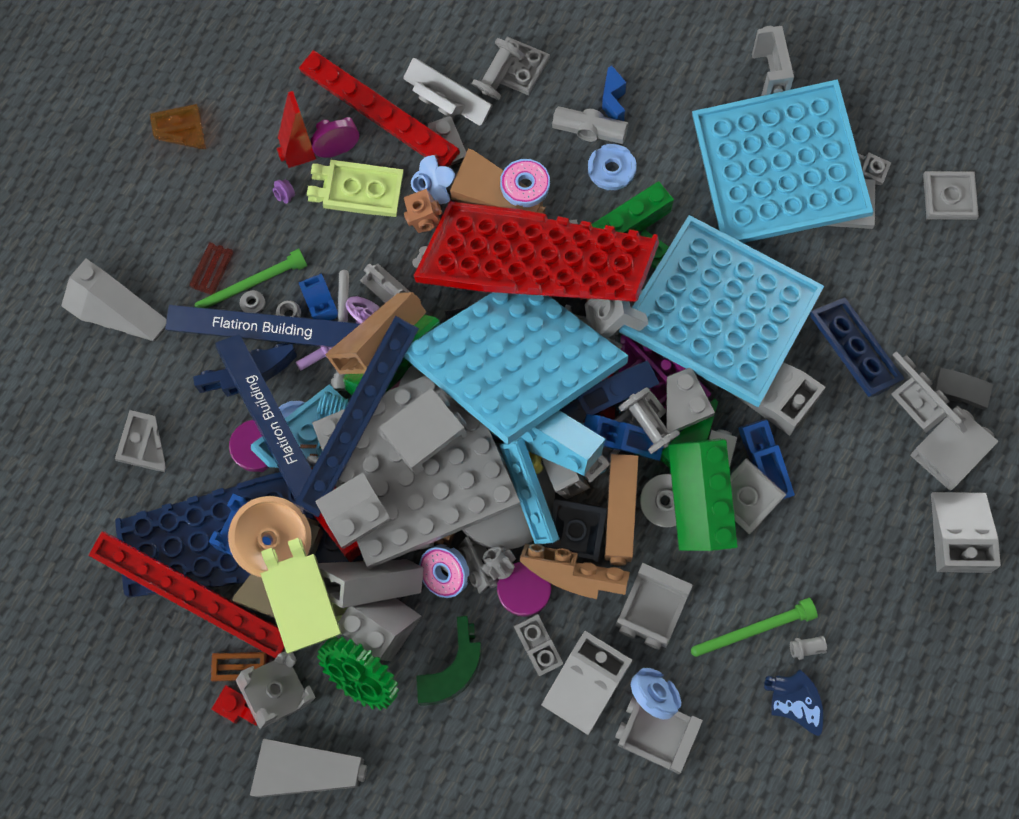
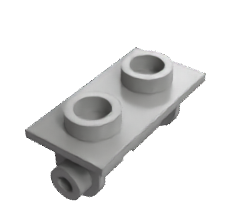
(381, 282)
(474, 555)

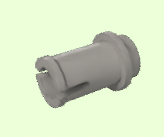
(807, 647)

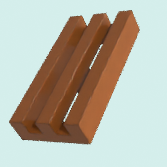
(224, 656)

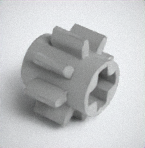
(498, 562)

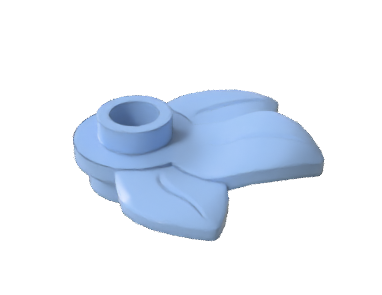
(436, 179)

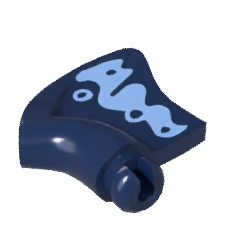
(797, 700)

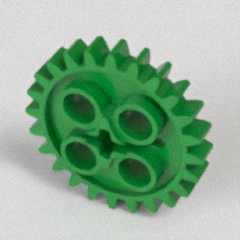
(358, 673)

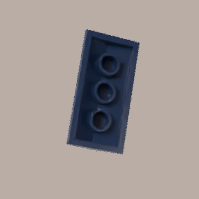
(854, 349)

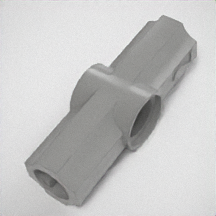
(590, 125)

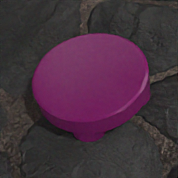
(334, 137)
(241, 450)
(523, 592)

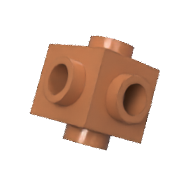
(422, 211)

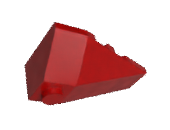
(293, 136)

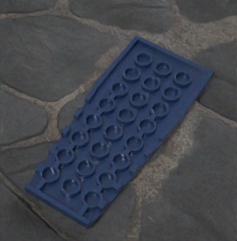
(182, 531)

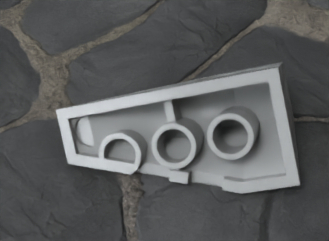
(104, 301)

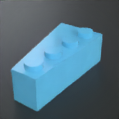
(564, 442)

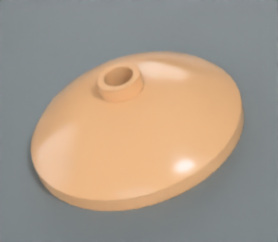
(268, 518)

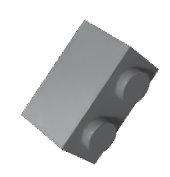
(352, 510)

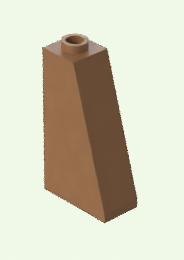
(480, 184)
(359, 346)
(621, 509)

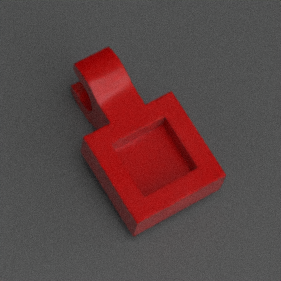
(233, 706)

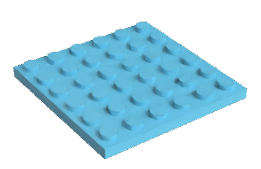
(782, 163)
(723, 310)
(514, 360)

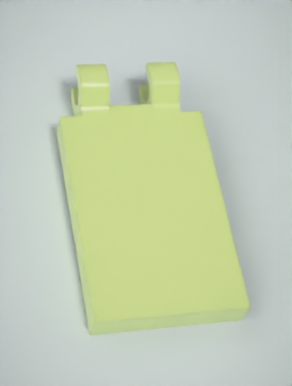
(357, 188)
(299, 598)

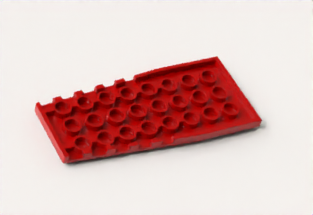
(534, 255)

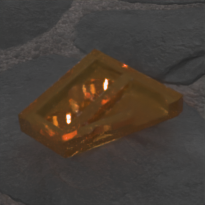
(179, 126)

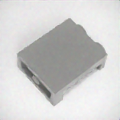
(772, 44)
(423, 429)
(953, 454)
(653, 606)
(658, 740)

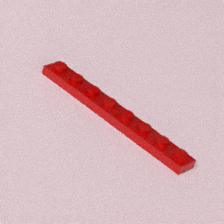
(378, 109)
(188, 594)

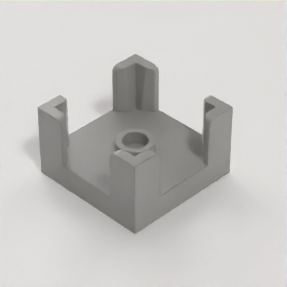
(611, 315)
(274, 690)

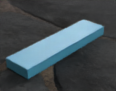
(529, 492)

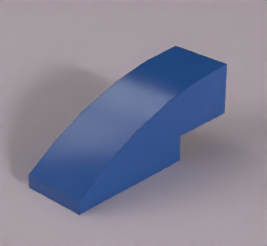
(622, 436)
(766, 454)

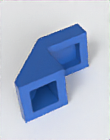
(614, 88)
(318, 298)

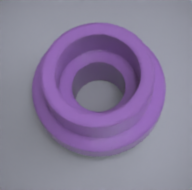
(283, 190)

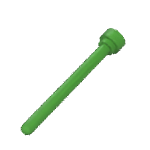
(293, 261)
(804, 611)

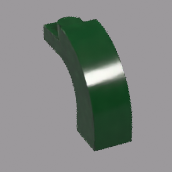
(451, 682)

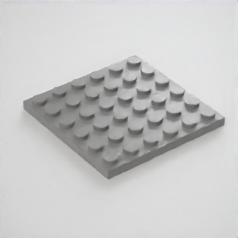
(453, 492)

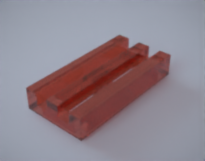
(202, 265)

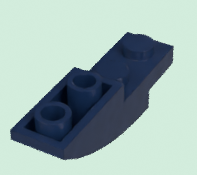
(268, 362)
(611, 391)

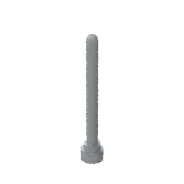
(343, 295)

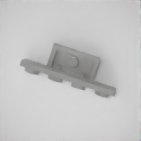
(446, 93)
(921, 401)

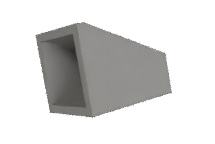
(379, 626)

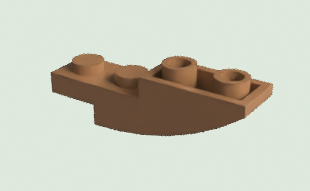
(563, 571)

